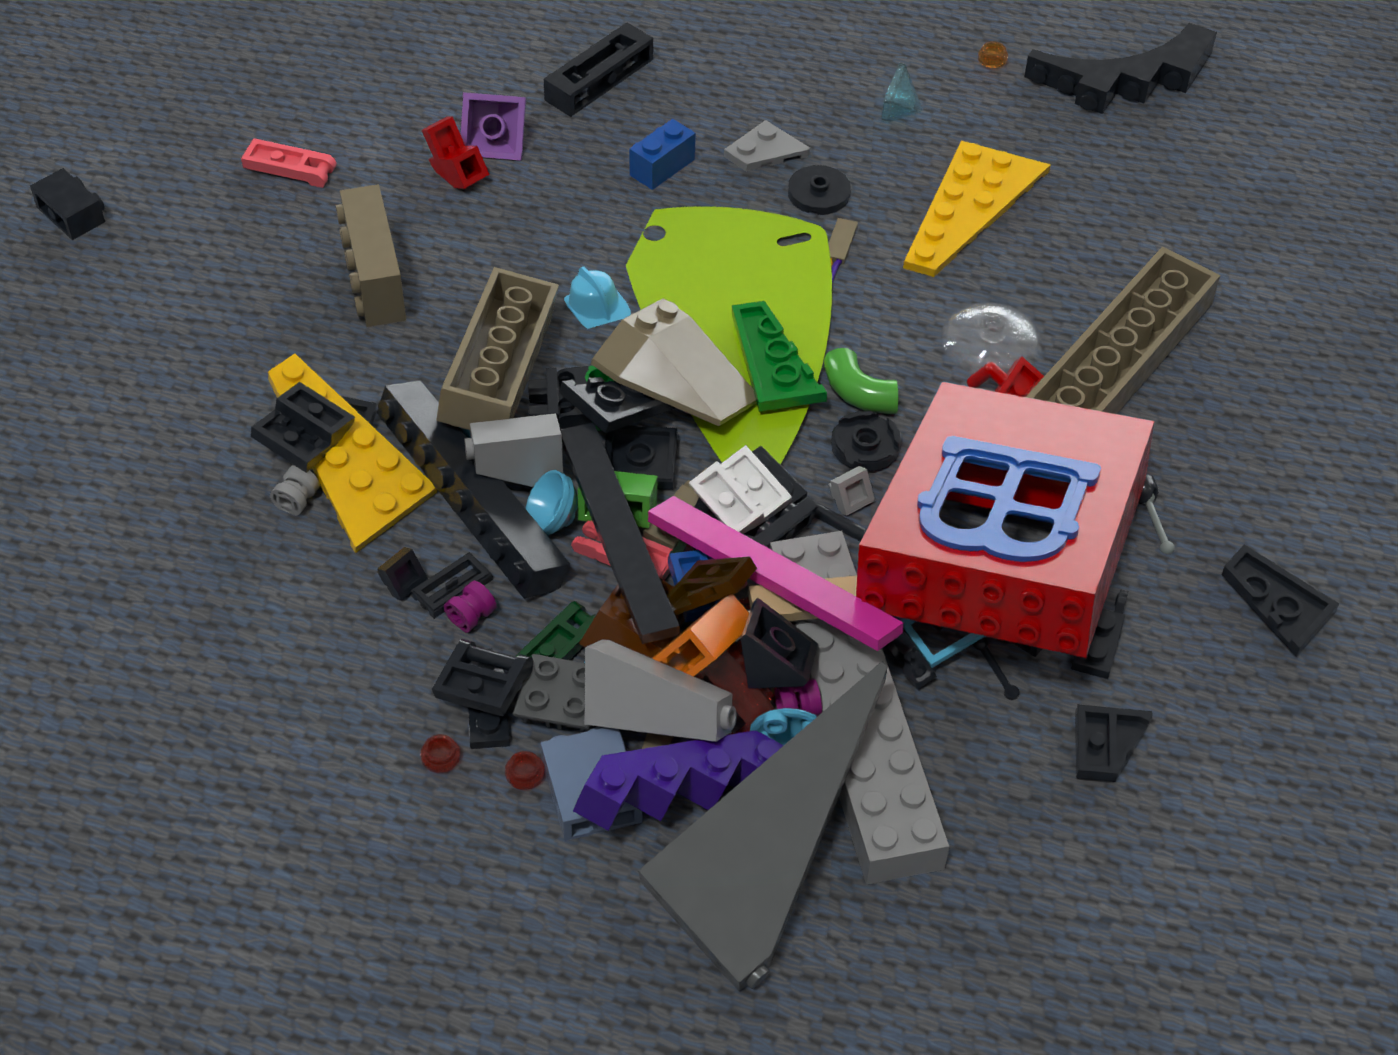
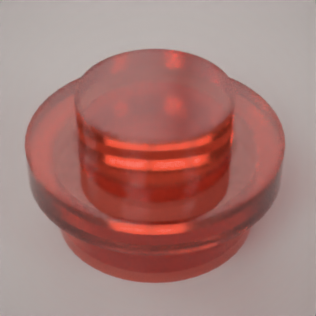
(440, 753)
(524, 770)

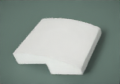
(741, 491)

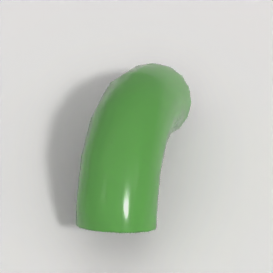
(858, 388)

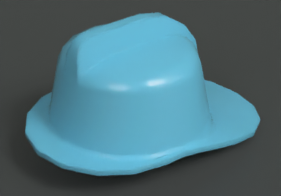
(595, 299)

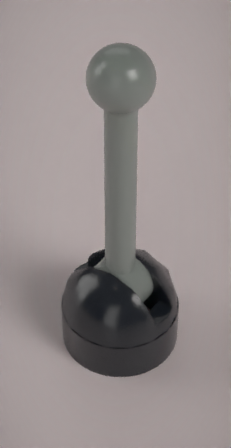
(1148, 496)

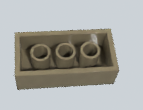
(370, 256)

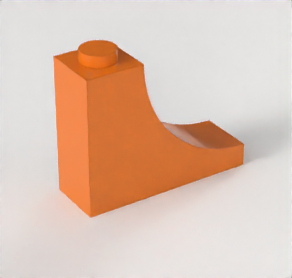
(706, 637)

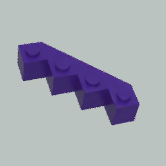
(655, 774)

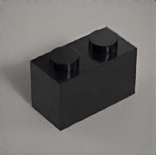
(68, 203)

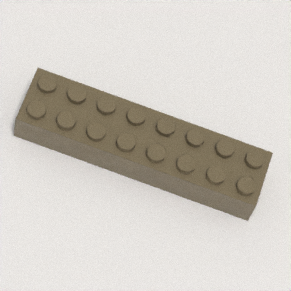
(1131, 335)

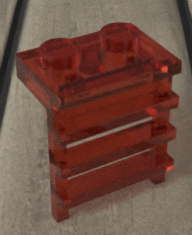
(730, 674)

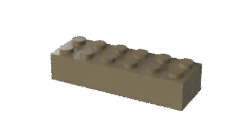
(497, 350)

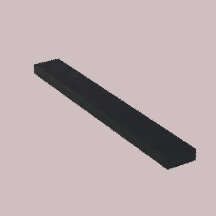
(619, 534)

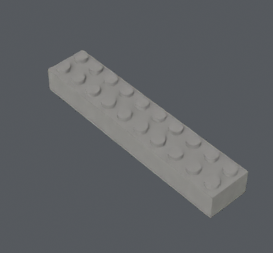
(886, 787)

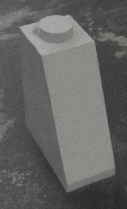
(516, 448)

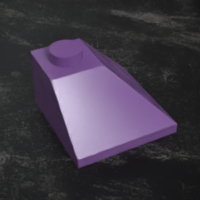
(494, 124)

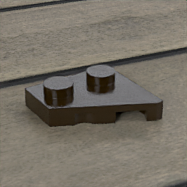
(710, 581)

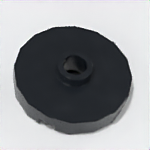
(819, 189)
(868, 427)

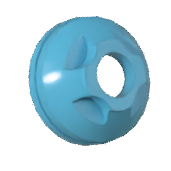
(553, 501)

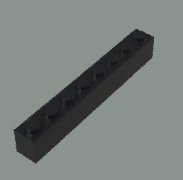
(480, 501)

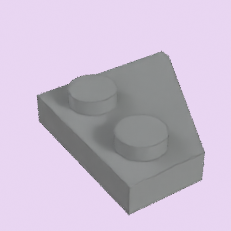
(763, 147)

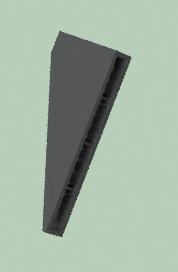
(748, 856)

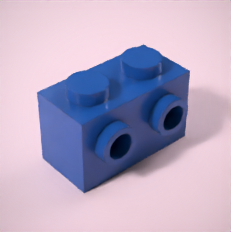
(662, 154)

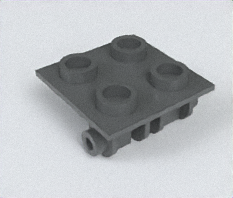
(554, 694)

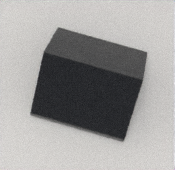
(775, 650)

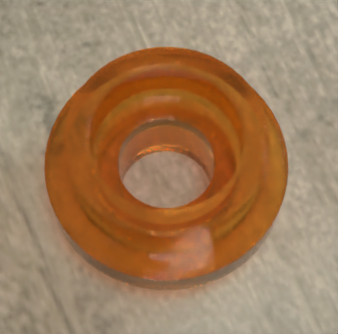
(993, 54)

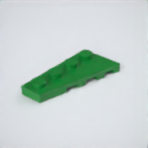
(772, 361)

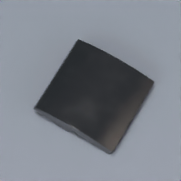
(302, 427)

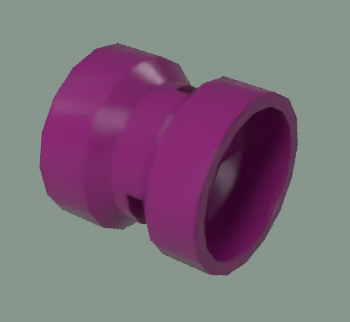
(470, 606)
(802, 697)

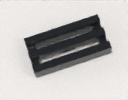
(454, 587)

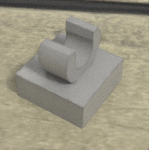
(852, 490)

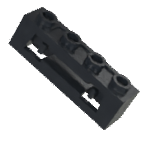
(598, 69)

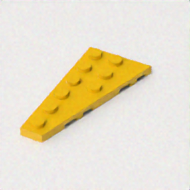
(970, 198)
(363, 473)

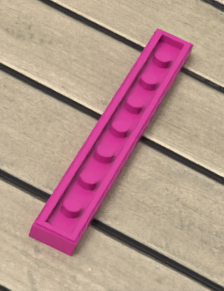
(778, 574)

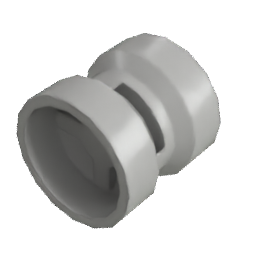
(294, 490)

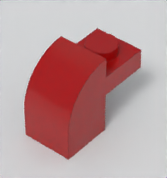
(451, 158)

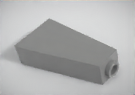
(651, 697)

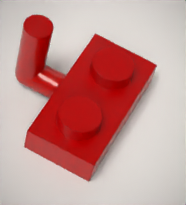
(1017, 381)

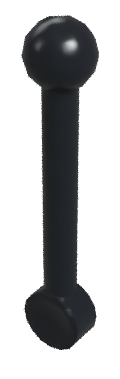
(1011, 691)

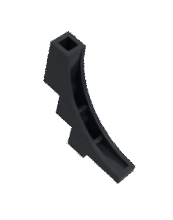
(1133, 77)

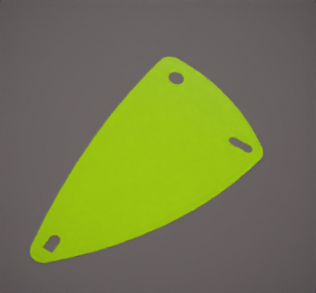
(731, 259)

